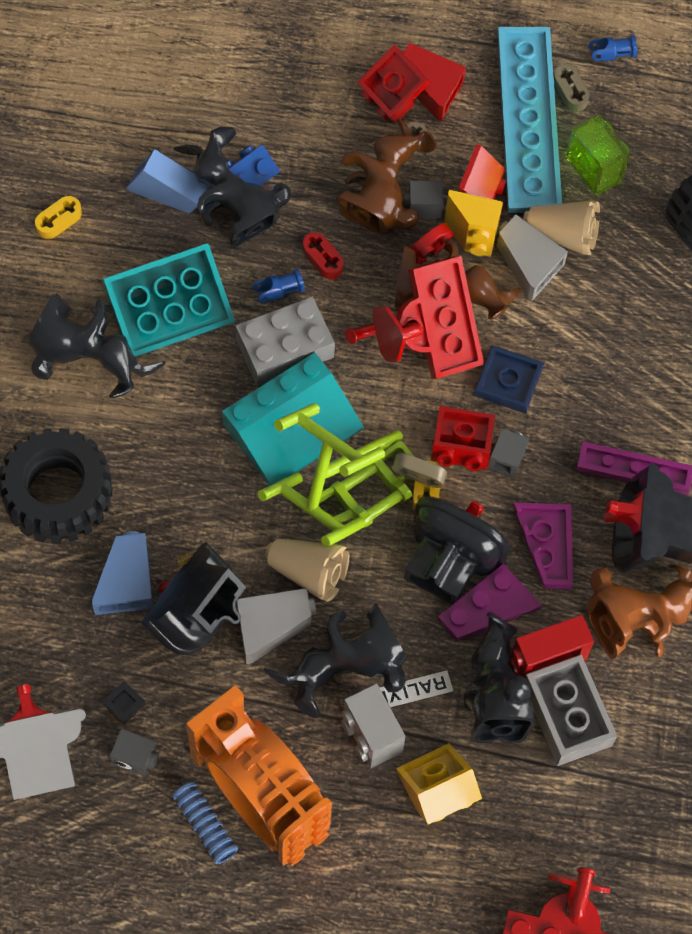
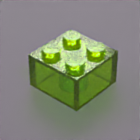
(597, 154)

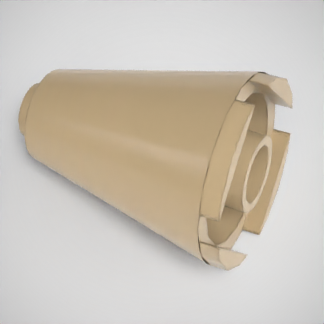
(567, 224)
(310, 565)

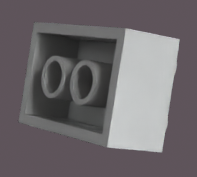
(284, 339)
(570, 710)

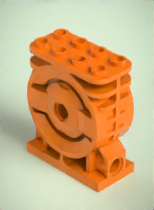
(259, 777)

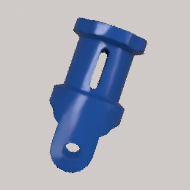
(611, 48)
(279, 286)

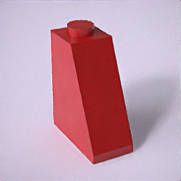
(445, 79)

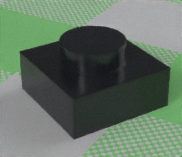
(123, 702)

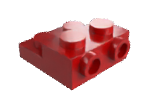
(393, 84)
(463, 438)

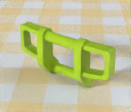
(396, 486)

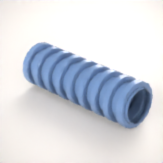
(205, 822)

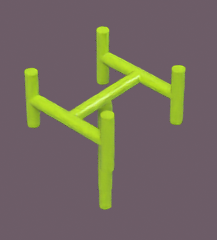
(349, 463)

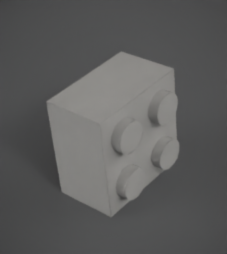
(372, 726)

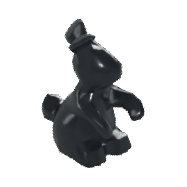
(248, 203)
(65, 341)
(369, 654)
(496, 693)

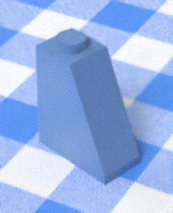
(166, 183)
(125, 578)

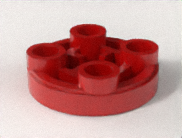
(432, 242)

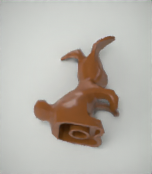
(622, 609)

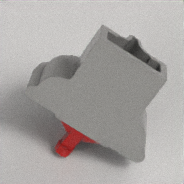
(37, 746)

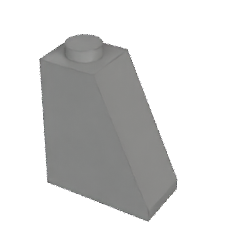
(529, 255)
(273, 620)

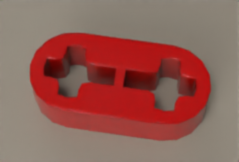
(318, 259)

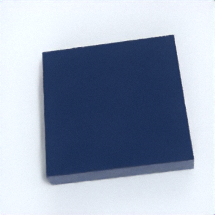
(508, 379)

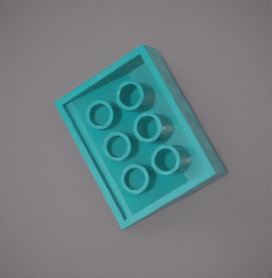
(168, 300)
(288, 451)

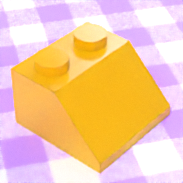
(473, 221)
(439, 783)

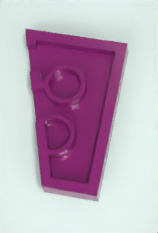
(549, 541)
(496, 593)

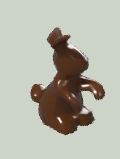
(380, 198)
(479, 282)

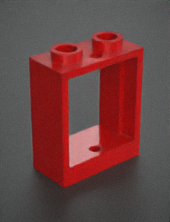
(551, 646)

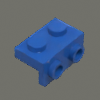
(254, 165)

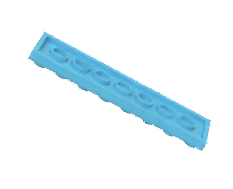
(528, 118)

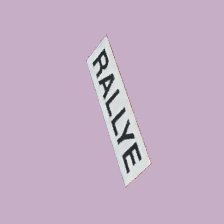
(419, 689)

